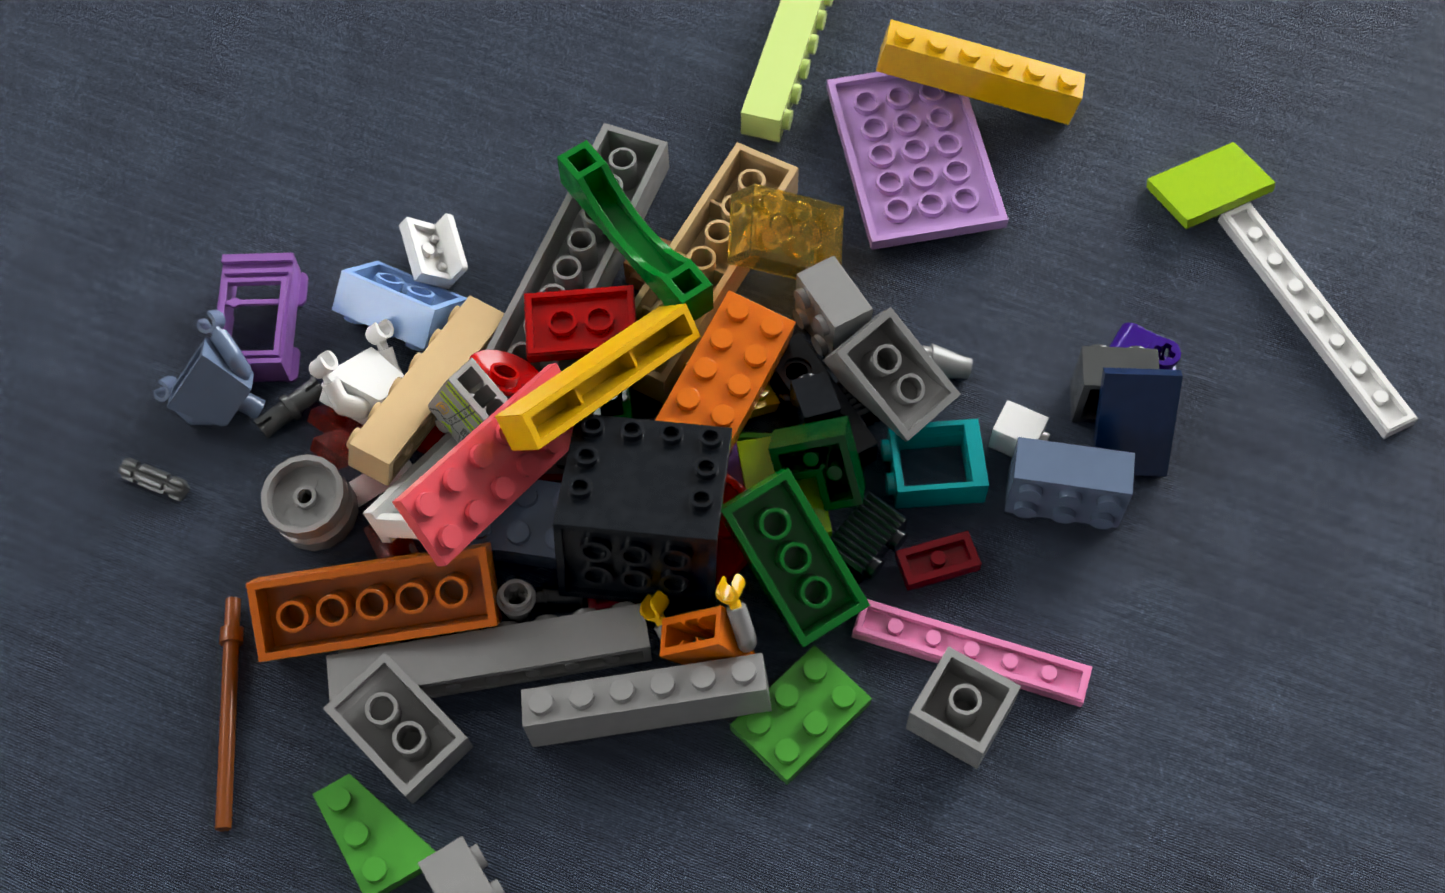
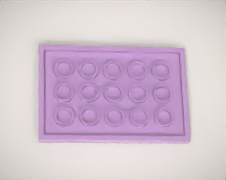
(914, 160)

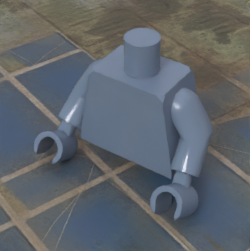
(214, 380)

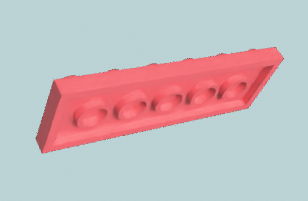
(476, 482)

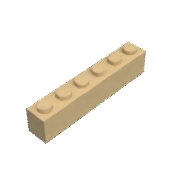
(403, 418)

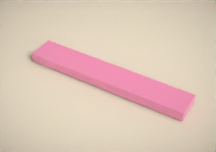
(930, 638)

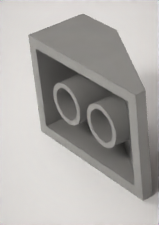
(892, 374)
(398, 727)

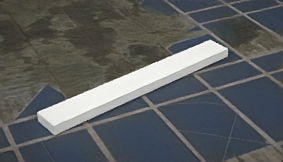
(1318, 321)

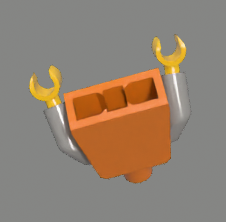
(703, 633)

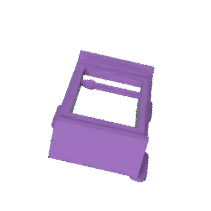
(261, 270)

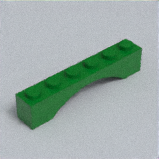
(663, 269)

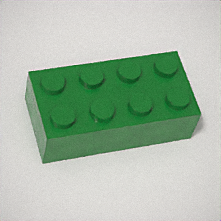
(793, 557)

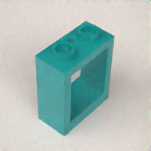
(938, 434)

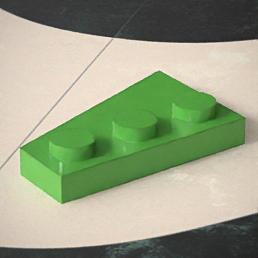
(370, 836)

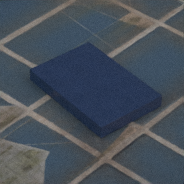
(1139, 415)

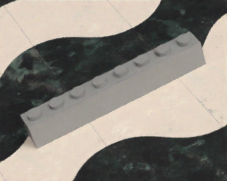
(508, 652)

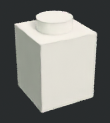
(1017, 422)

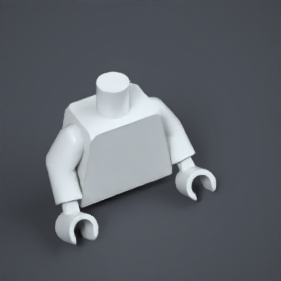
(361, 380)

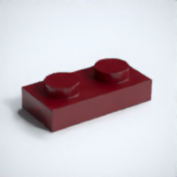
(937, 560)

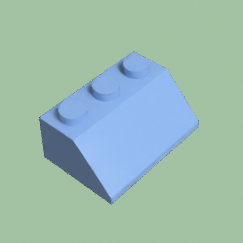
(384, 292)

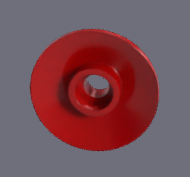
(505, 369)

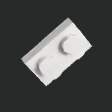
(434, 251)

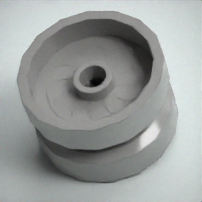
(309, 502)

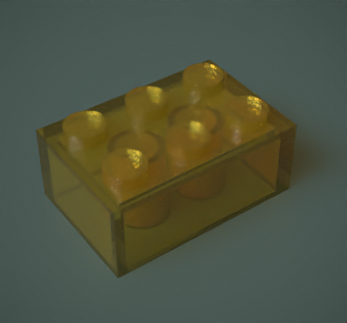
(782, 231)

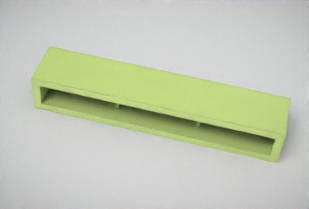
(782, 67)

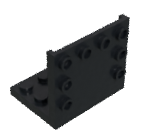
(641, 511)

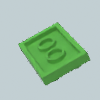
(807, 713)

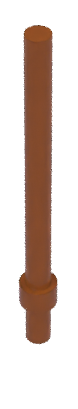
(231, 638)

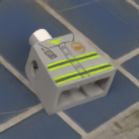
(465, 401)

